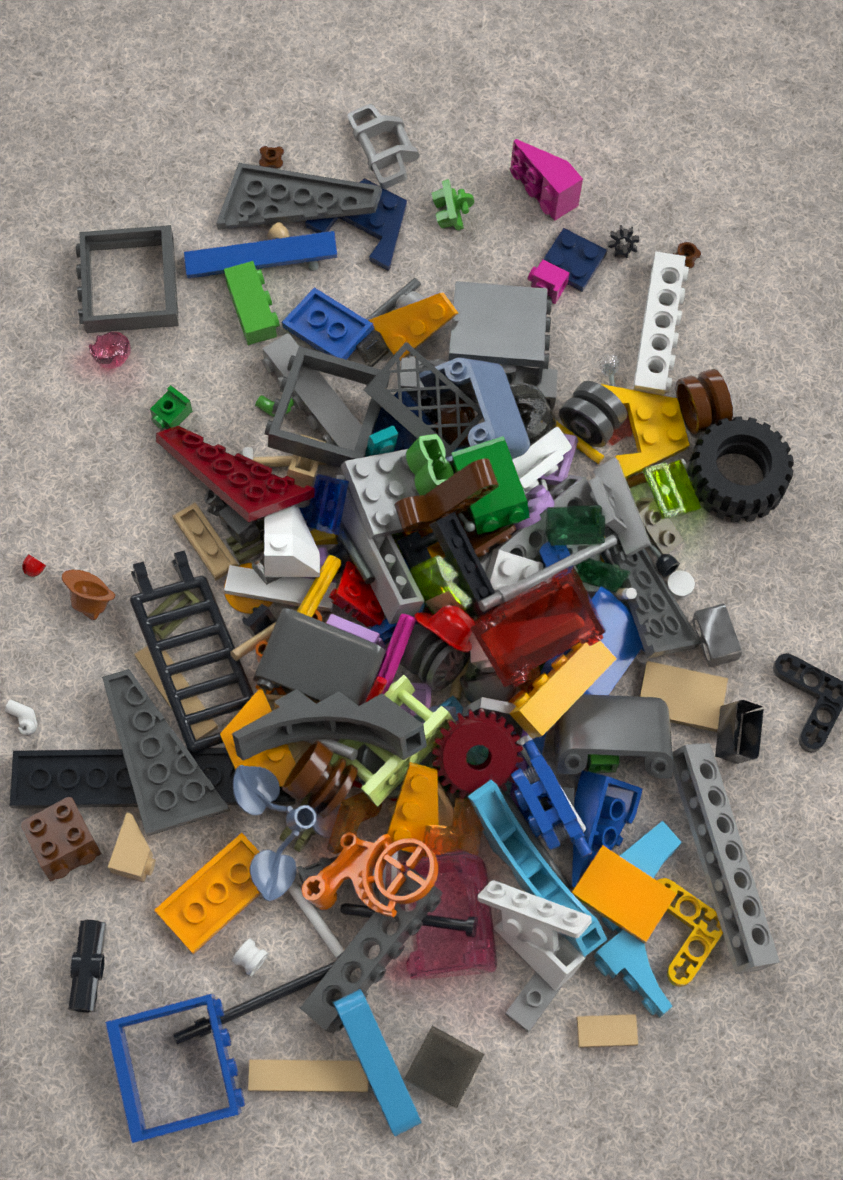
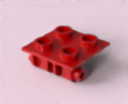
(357, 594)

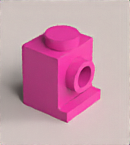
(549, 277)

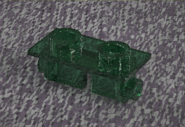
(602, 574)

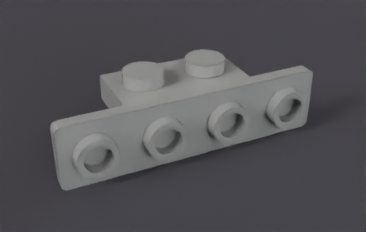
(618, 506)

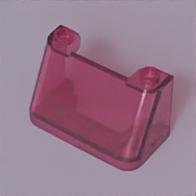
(447, 951)

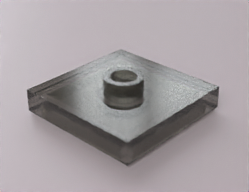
(444, 1067)

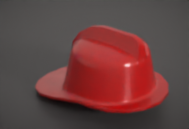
(450, 625)

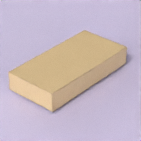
(607, 1031)

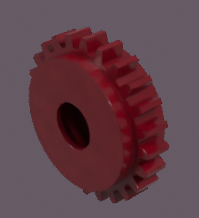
(471, 732)

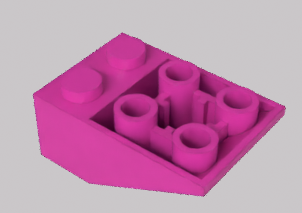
(546, 178)

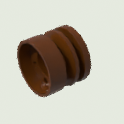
(323, 781)

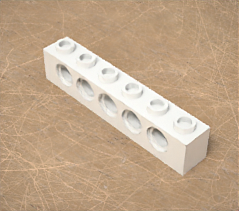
(664, 268)

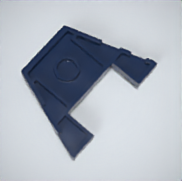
(382, 224)

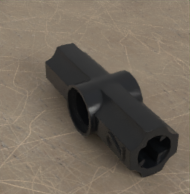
(87, 966)

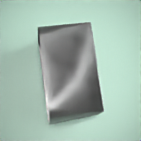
(718, 635)

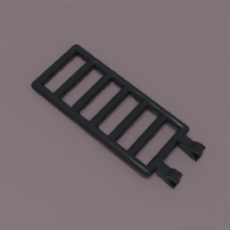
(165, 671)

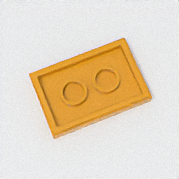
(623, 894)

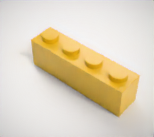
(560, 687)

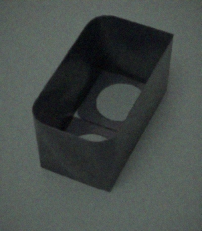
(750, 731)

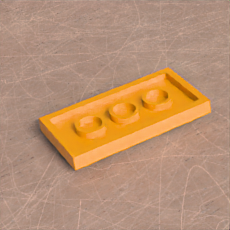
(211, 895)

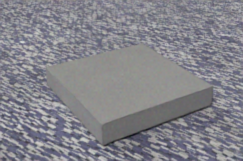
(499, 707)

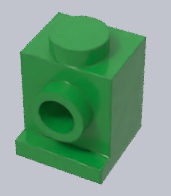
(179, 411)

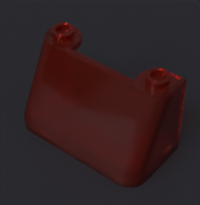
(538, 626)

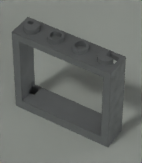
(121, 239)
(309, 447)

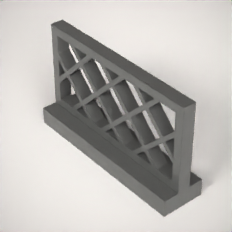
(408, 418)

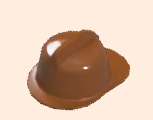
(87, 592)

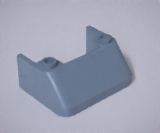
(494, 399)

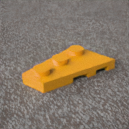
(414, 322)

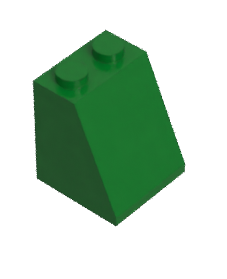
(508, 501)

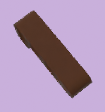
(450, 496)

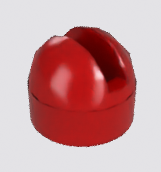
(32, 566)

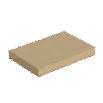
(690, 695)

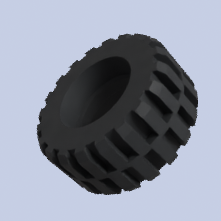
(747, 439)

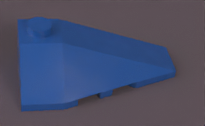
(604, 809)

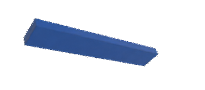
(263, 254)

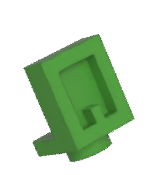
(602, 763)

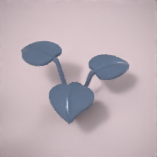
(254, 791)

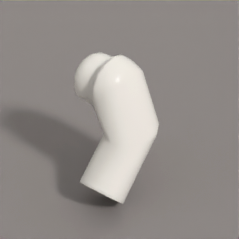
(25, 715)

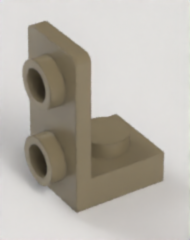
(660, 530)

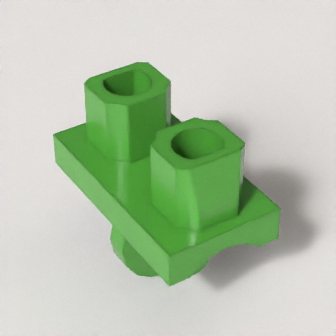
(454, 202)

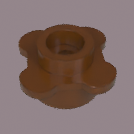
(276, 161)
(691, 250)

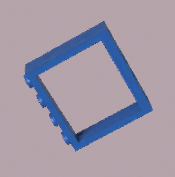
(127, 1079)

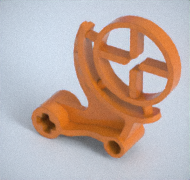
(358, 863)

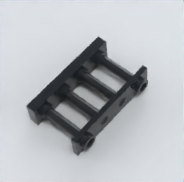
(458, 555)

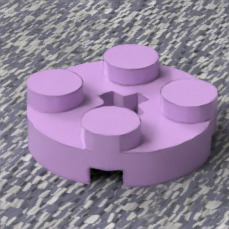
(538, 501)

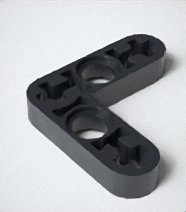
(824, 702)

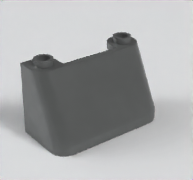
(318, 659)
(615, 728)

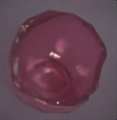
(110, 350)

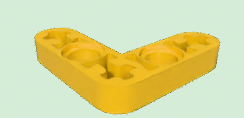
(698, 934)

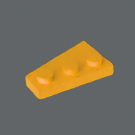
(415, 805)

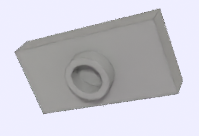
(531, 1002)

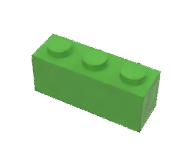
(251, 302)

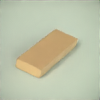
(205, 540)

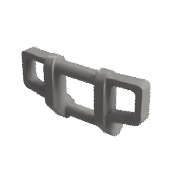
(399, 153)

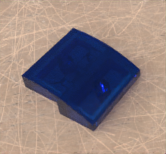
(328, 504)

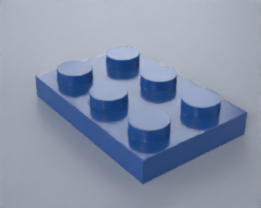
(327, 325)

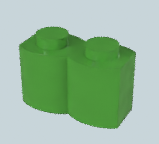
(428, 463)

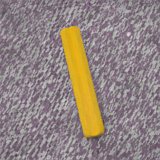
(320, 586)

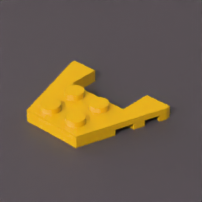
(655, 427)

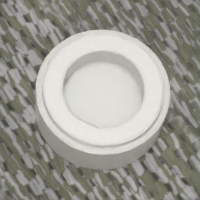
(680, 584)

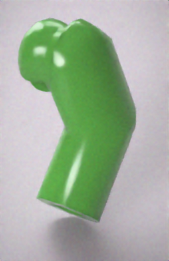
(267, 405)

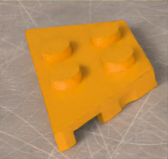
(276, 760)

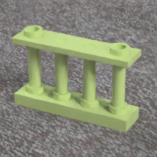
(392, 773)

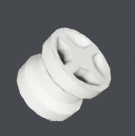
(250, 957)

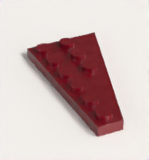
(236, 479)

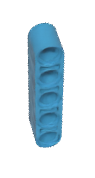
(377, 1062)

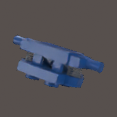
(543, 822)

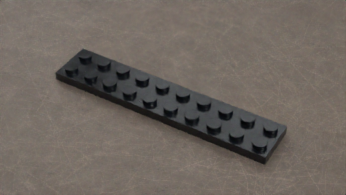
(102, 778)

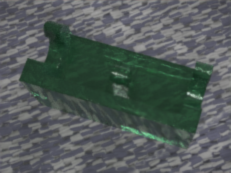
(575, 525)

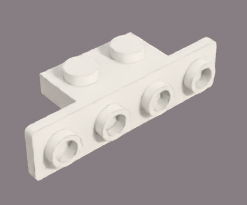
(541, 458)
(533, 917)

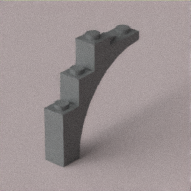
(336, 717)

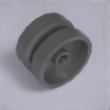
(593, 413)

